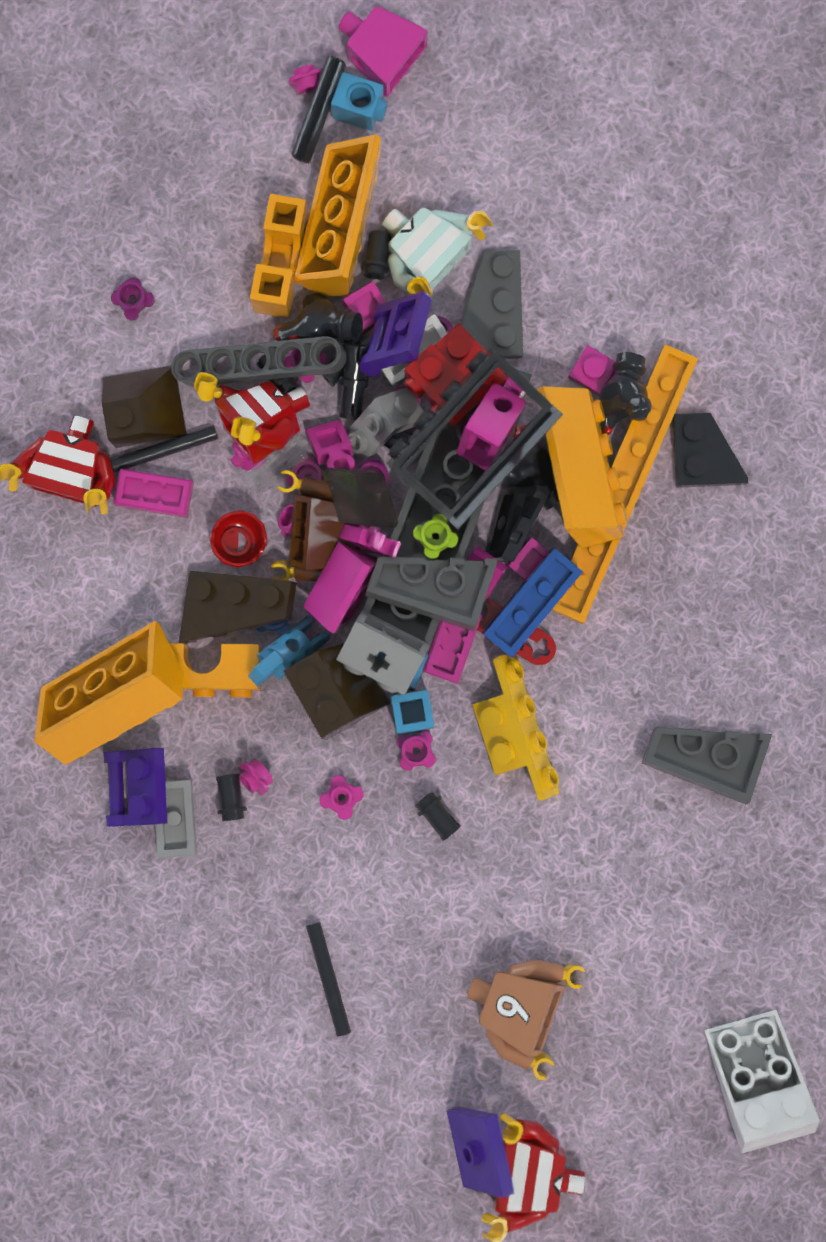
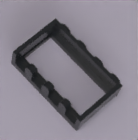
(432, 422)

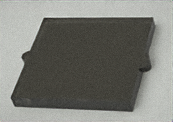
(361, 497)

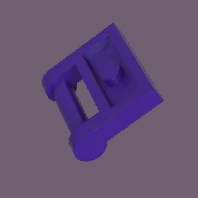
(396, 333)
(144, 785)

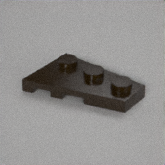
(232, 603)

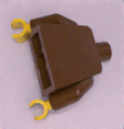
(313, 530)

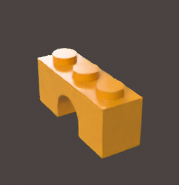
(284, 234)
(230, 674)

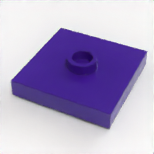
(480, 1151)

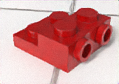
(444, 363)

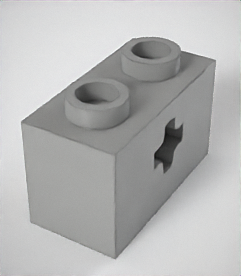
(374, 635)

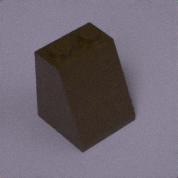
(332, 693)

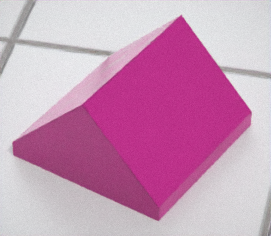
(340, 587)

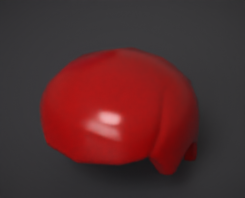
(226, 534)

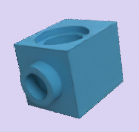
(354, 89)

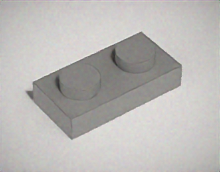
(179, 833)

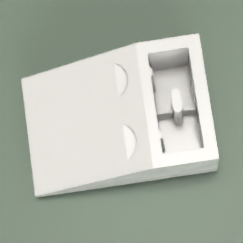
(761, 1082)

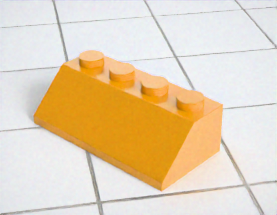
(338, 216)
(582, 468)
(108, 694)

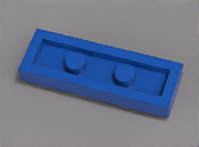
(532, 602)

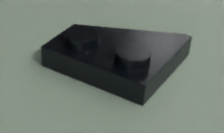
(703, 453)
(514, 519)

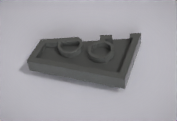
(496, 304)
(435, 588)
(713, 760)

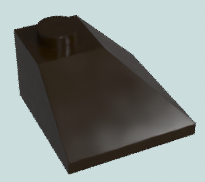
(142, 407)

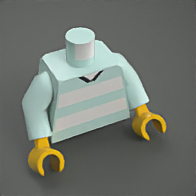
(429, 245)

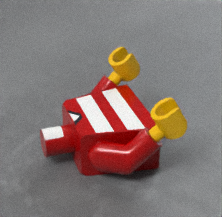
(256, 417)
(65, 467)
(536, 1175)

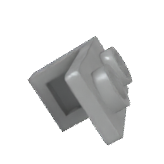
(382, 420)

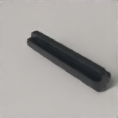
(318, 109)

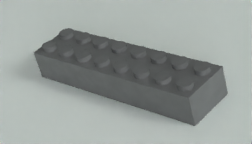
(448, 478)

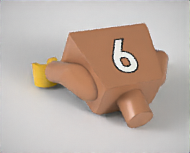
(521, 1009)

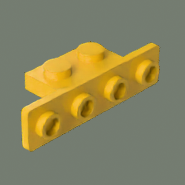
(513, 732)

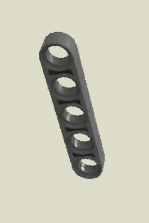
(274, 367)

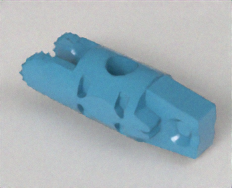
(287, 651)

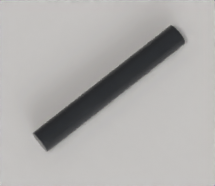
(164, 448)
(328, 979)

